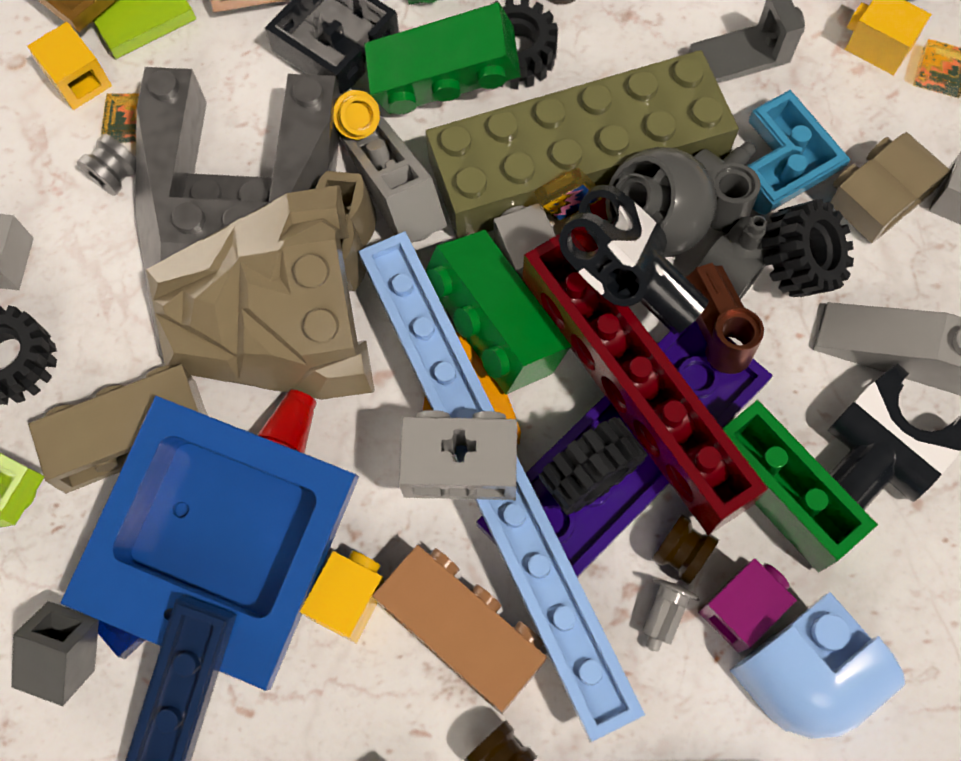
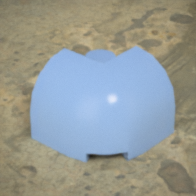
(820, 673)

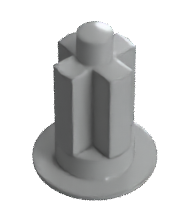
(666, 613)

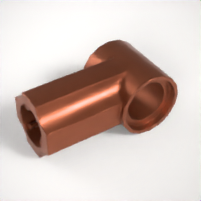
(725, 318)

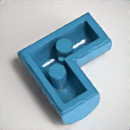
(800, 153)

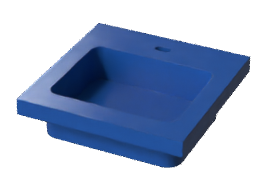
(217, 522)

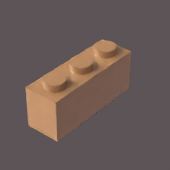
(462, 626)

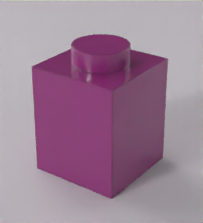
(749, 604)

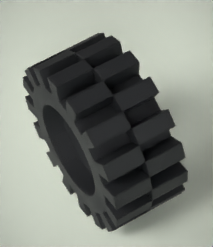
(541, 31)
(808, 249)
(32, 357)
(592, 465)

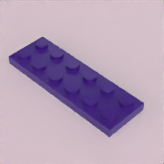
(596, 526)

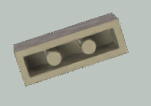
(95, 436)

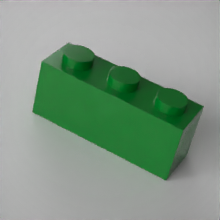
(442, 59)
(496, 311)
(801, 494)

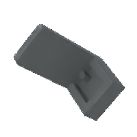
(755, 47)

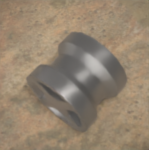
(108, 164)

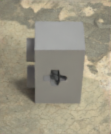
(487, 467)

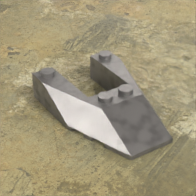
(184, 207)

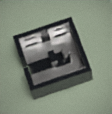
(330, 35)

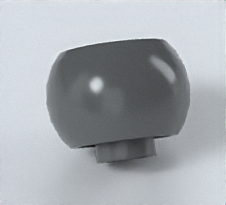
(672, 191)

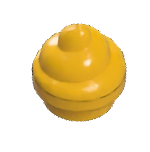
(356, 114)

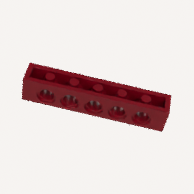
(645, 391)

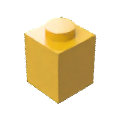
(886, 32)
(70, 65)
(343, 594)

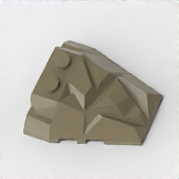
(266, 301)

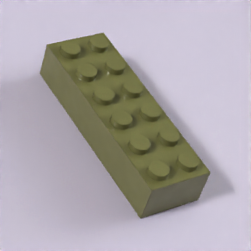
(512, 151)

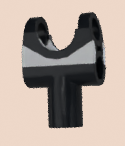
(631, 261)
(888, 447)

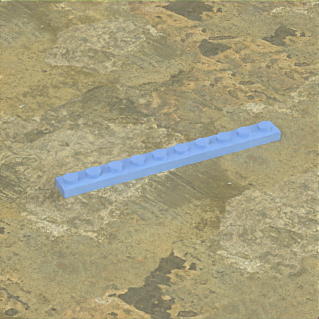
(518, 526)

